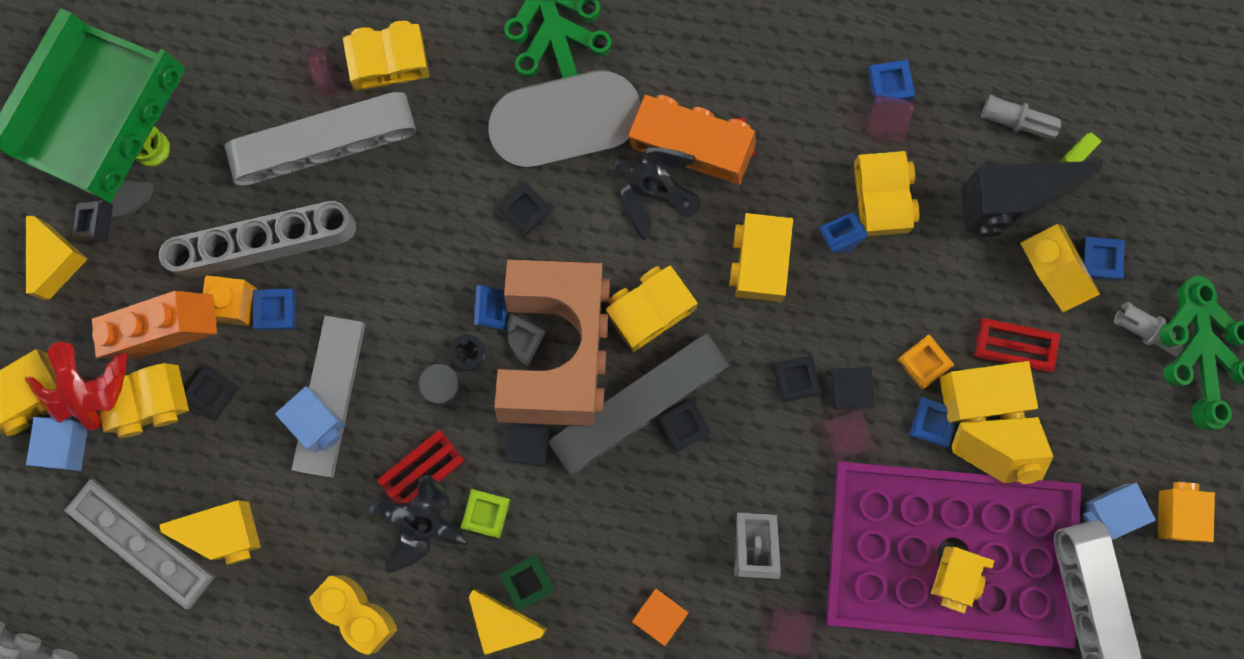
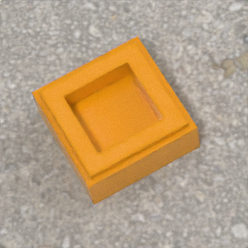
(925, 362)

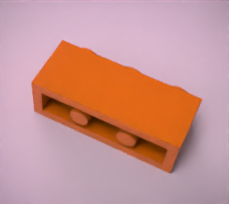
(718, 145)
(154, 325)

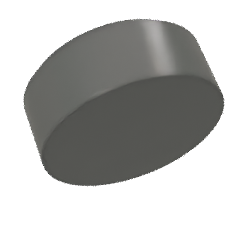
(439, 384)

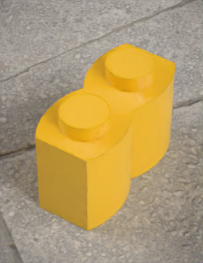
(385, 55)
(885, 193)
(651, 307)
(146, 398)
(361, 623)

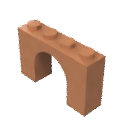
(570, 391)

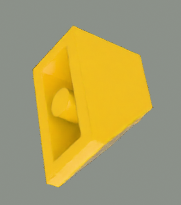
(1060, 267)
(1005, 448)
(218, 532)

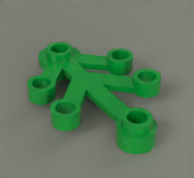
(555, 30)
(1199, 302)

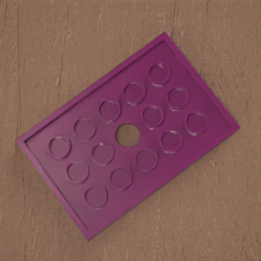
(889, 540)

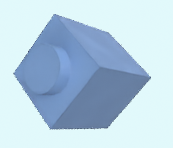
(311, 420)
(57, 444)
(1119, 510)

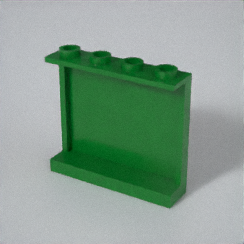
(86, 105)

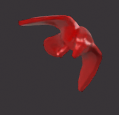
(74, 394)

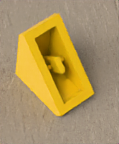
(48, 259)
(501, 625)

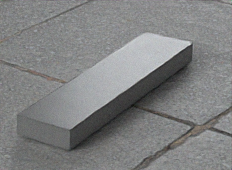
(333, 381)
(139, 544)

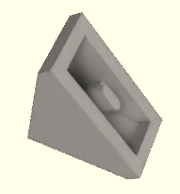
(757, 546)

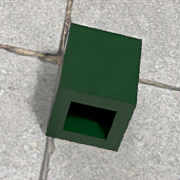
(527, 582)

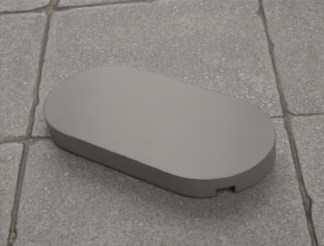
(563, 118)

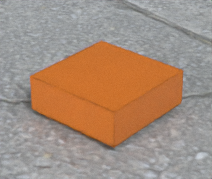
(660, 617)

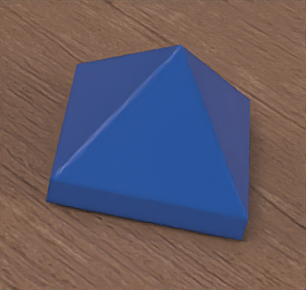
(843, 233)
(490, 308)

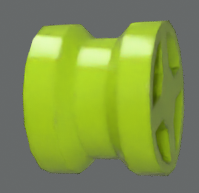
(157, 154)

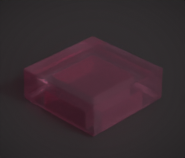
(322, 72)
(890, 118)
(848, 435)
(790, 632)

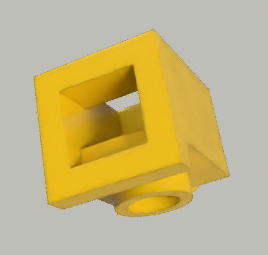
(960, 578)

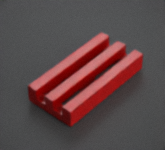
(983, 340)
(448, 448)

